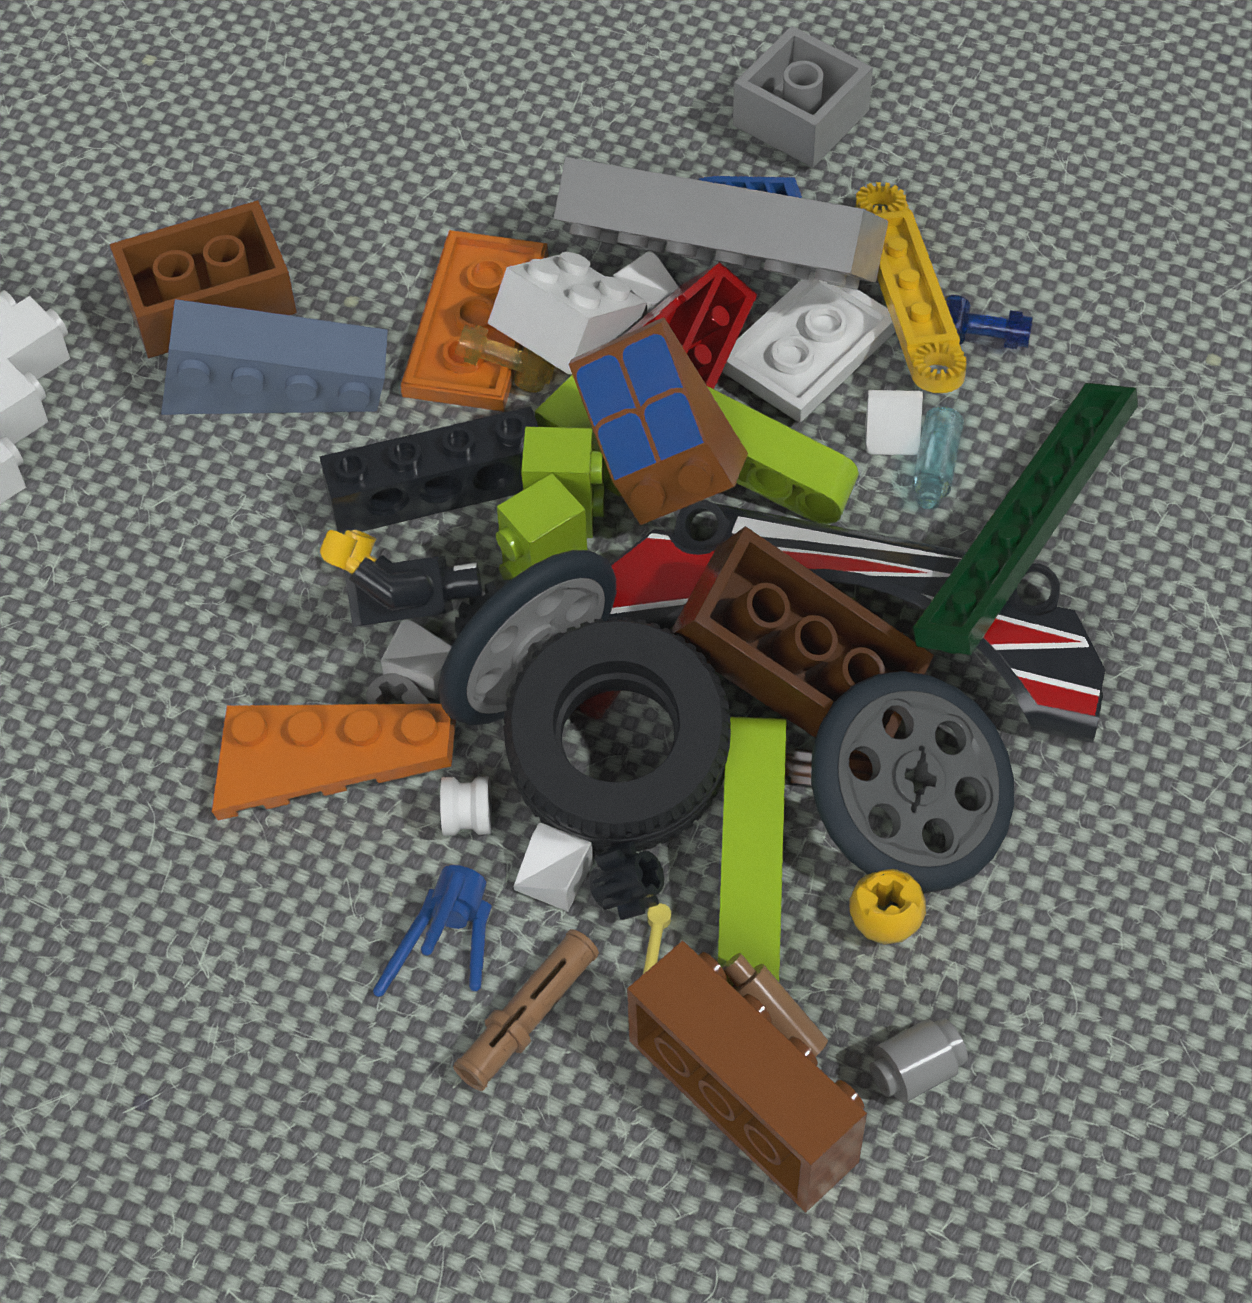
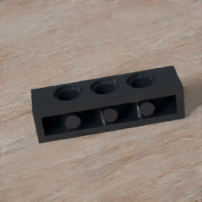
(427, 471)

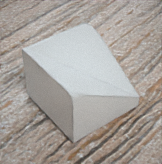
(648, 280)
(417, 656)
(554, 866)

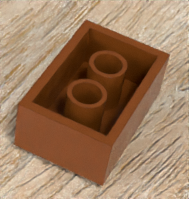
(206, 260)

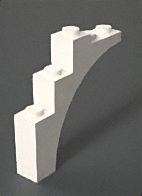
(29, 349)

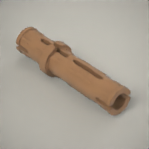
(510, 1028)

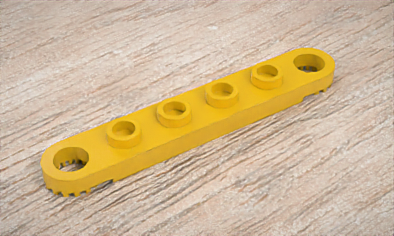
(914, 294)

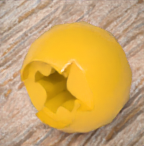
(895, 922)

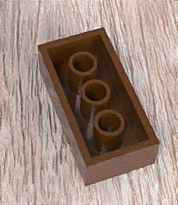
(789, 633)

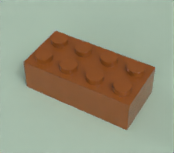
(746, 1074)

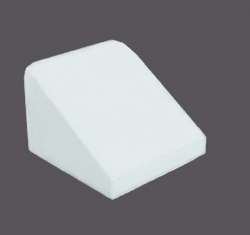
(893, 422)

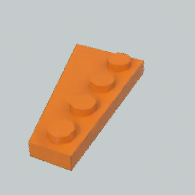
(309, 749)

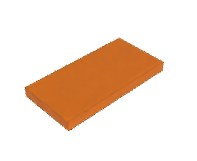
(462, 296)

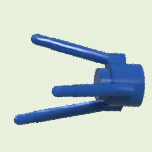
(452, 904)

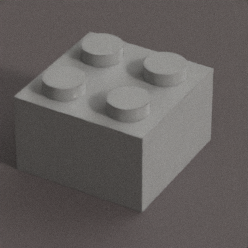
(802, 96)

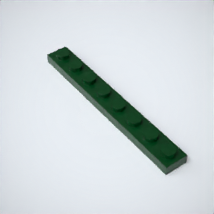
(1025, 520)

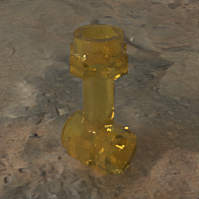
(530, 368)

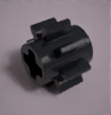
(626, 880)

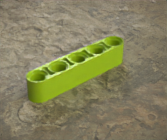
(790, 465)
(753, 843)

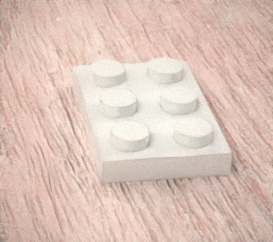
(808, 345)

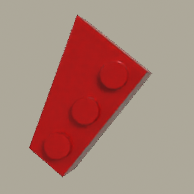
(706, 318)

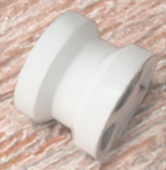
(466, 805)

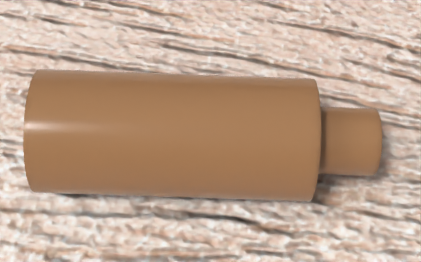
(783, 1009)

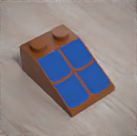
(656, 422)

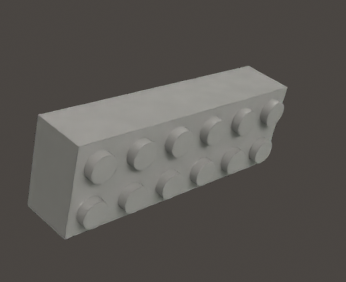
(733, 222)

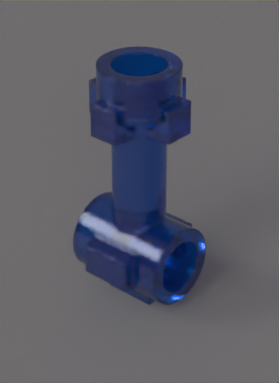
(1014, 329)

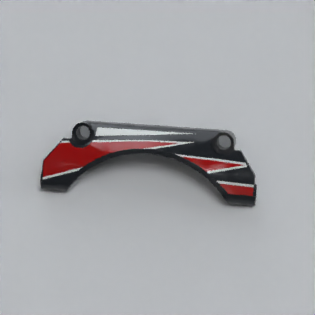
(1034, 648)

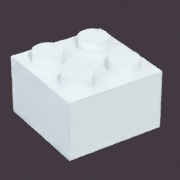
(563, 307)

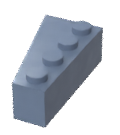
(269, 363)

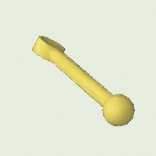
(658, 918)

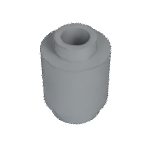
(918, 1059)

